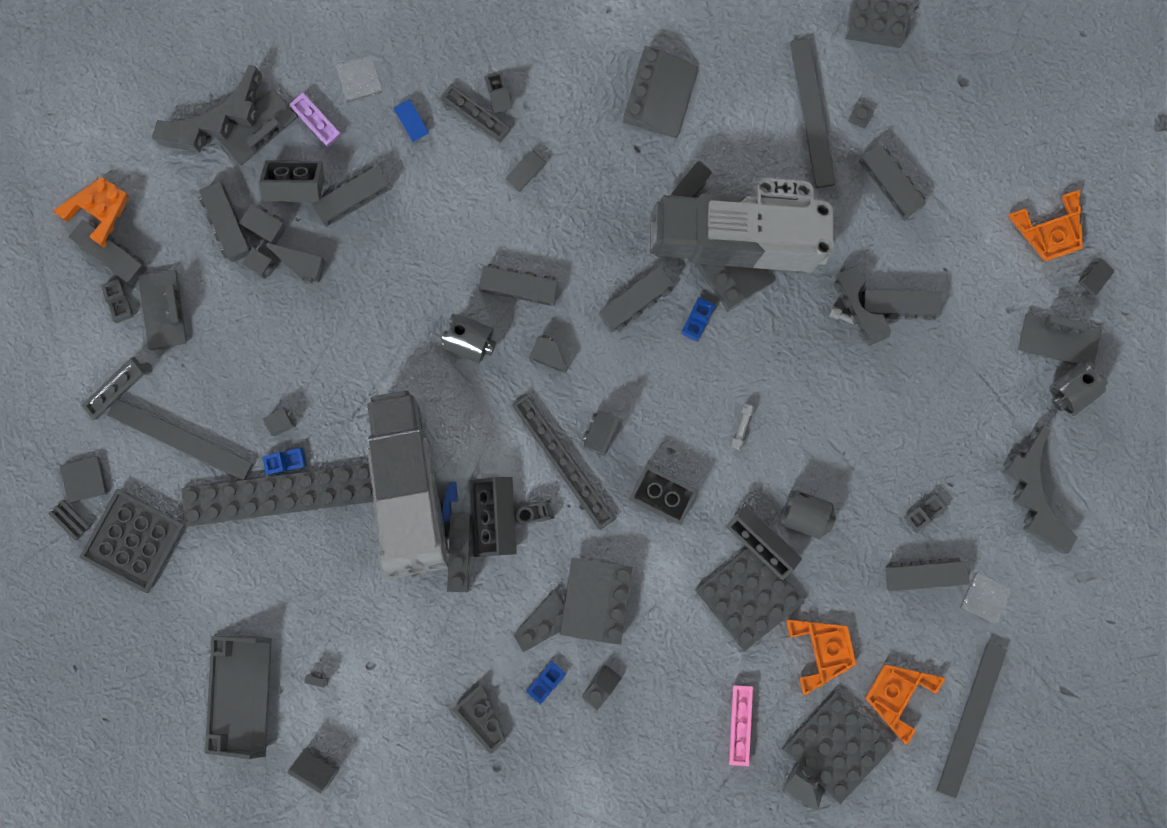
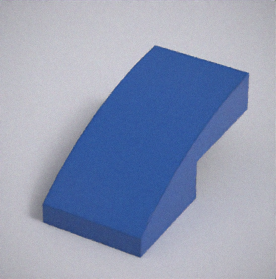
(411, 120)
(698, 319)
(284, 461)
(451, 496)
(545, 683)

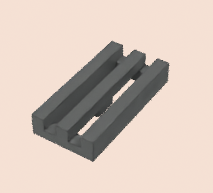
(58, 509)

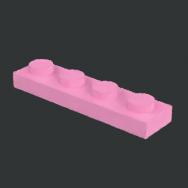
(740, 725)

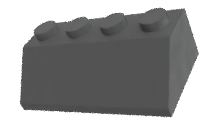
(493, 516)

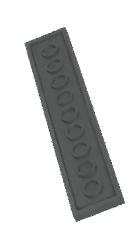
(277, 495)

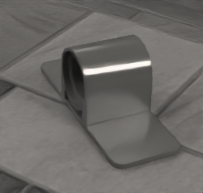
(693, 181)
(1097, 277)

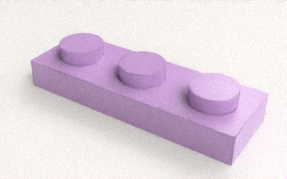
(315, 119)

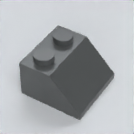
(601, 432)
(314, 769)

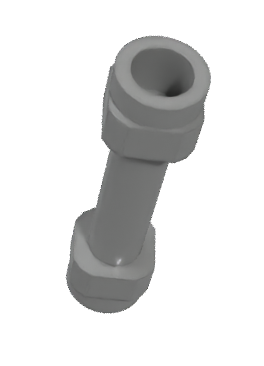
(836, 313)
(737, 442)

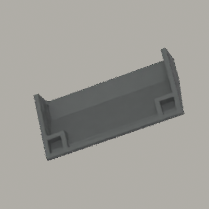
(238, 696)

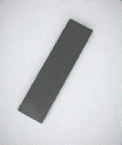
(475, 113)

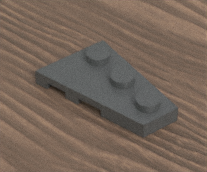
(542, 624)
(480, 719)

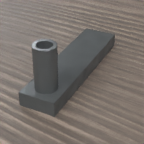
(115, 387)

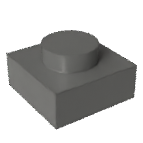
(860, 115)
(316, 679)

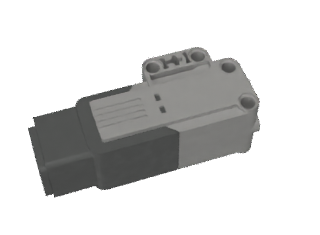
(752, 231)
(404, 489)

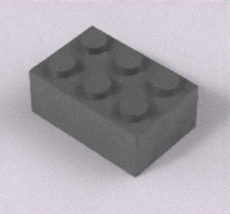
(878, 22)
(292, 181)
(663, 495)

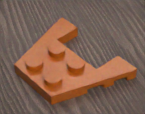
(101, 201)
(1056, 236)
(831, 651)
(893, 691)

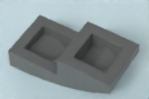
(525, 170)
(117, 300)
(926, 512)

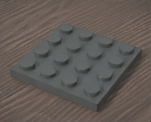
(132, 541)
(748, 598)
(838, 747)

